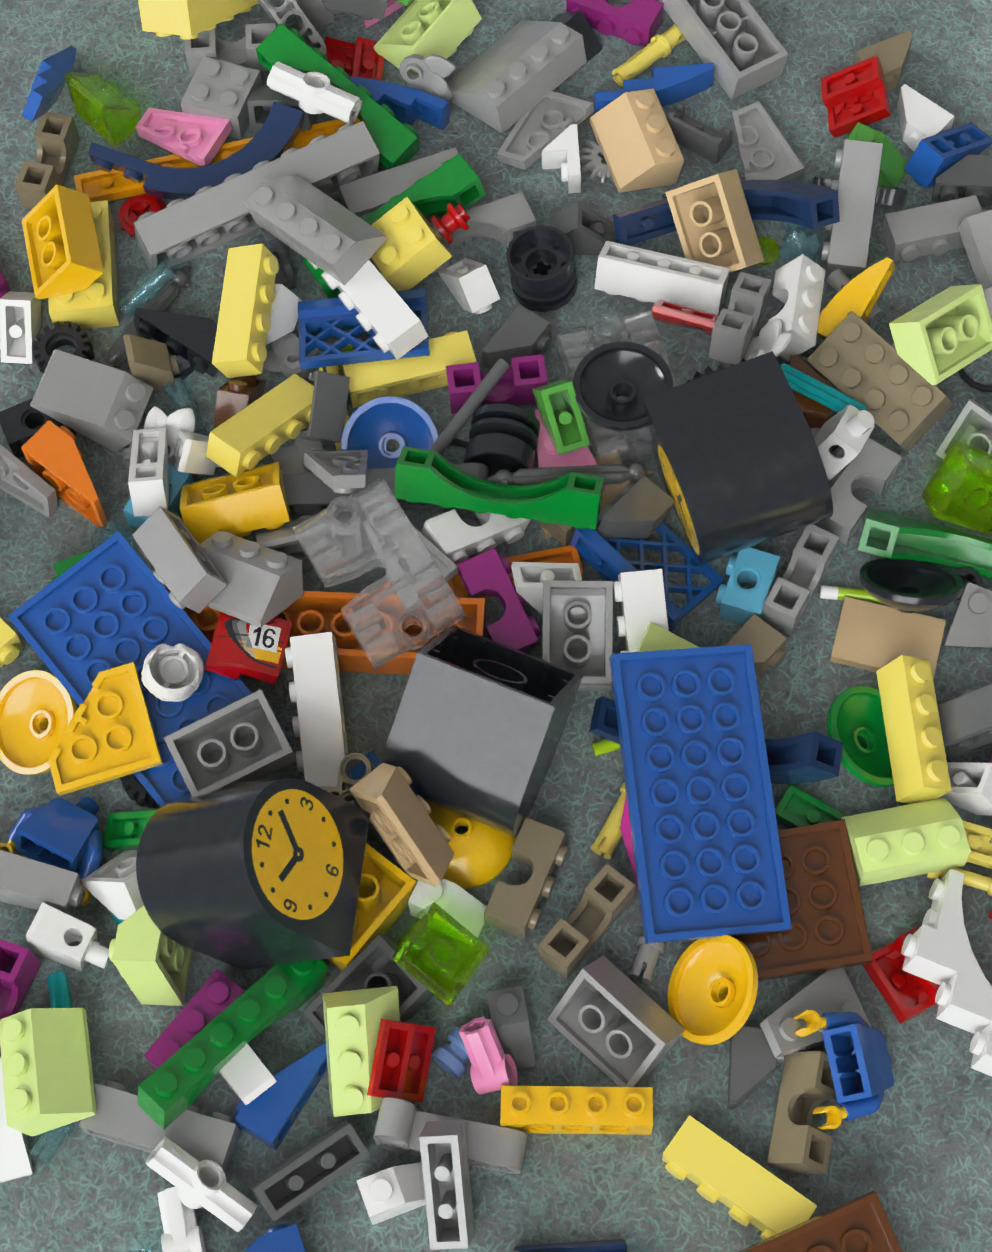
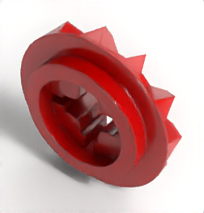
(136, 207)

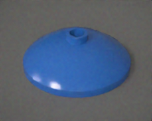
(384, 420)

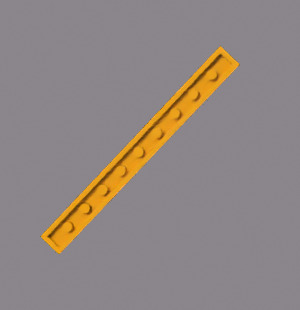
(114, 186)

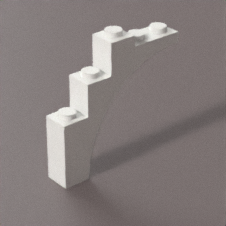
(945, 957)

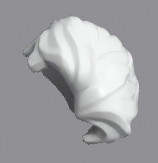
(172, 672)

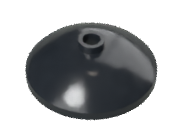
(619, 371)
(910, 584)

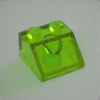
(103, 106)
(962, 488)
(439, 952)

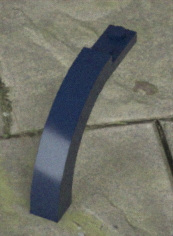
(175, 183)
(766, 199)
(790, 759)

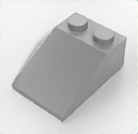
(92, 399)
(579, 629)

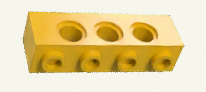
(577, 1109)

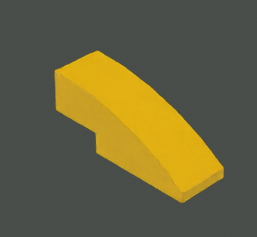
(857, 296)

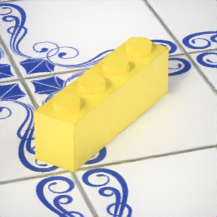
(245, 311)
(411, 374)
(262, 426)
(913, 730)
(735, 1180)

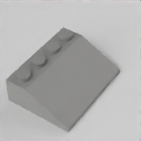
(518, 72)

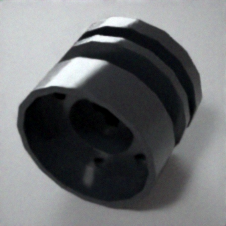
(542, 268)
(502, 438)

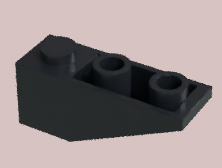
(184, 335)

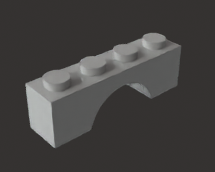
(496, 220)

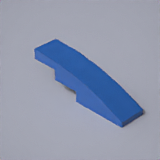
(49, 83)
(670, 84)
(407, 102)

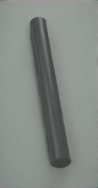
(470, 406)

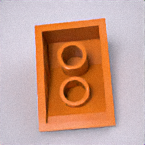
(59, 462)

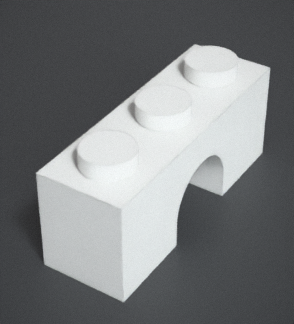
(800, 289)
(461, 540)

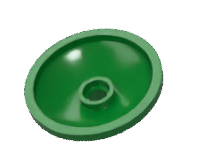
(858, 722)

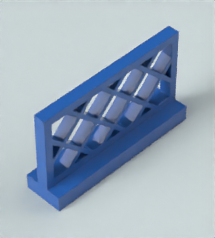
(332, 317)
(610, 563)

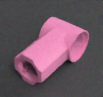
(489, 1064)

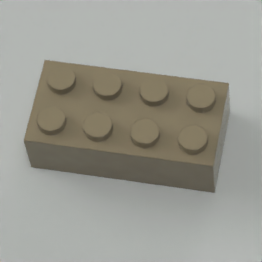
(875, 375)

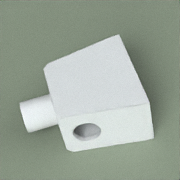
(848, 430)
(55, 930)

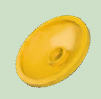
(26, 709)
(478, 853)
(713, 989)

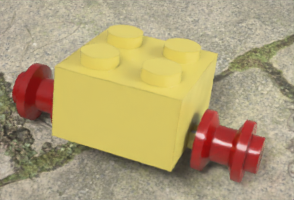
(413, 245)

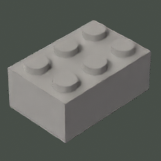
(230, 746)

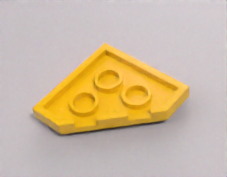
(107, 734)

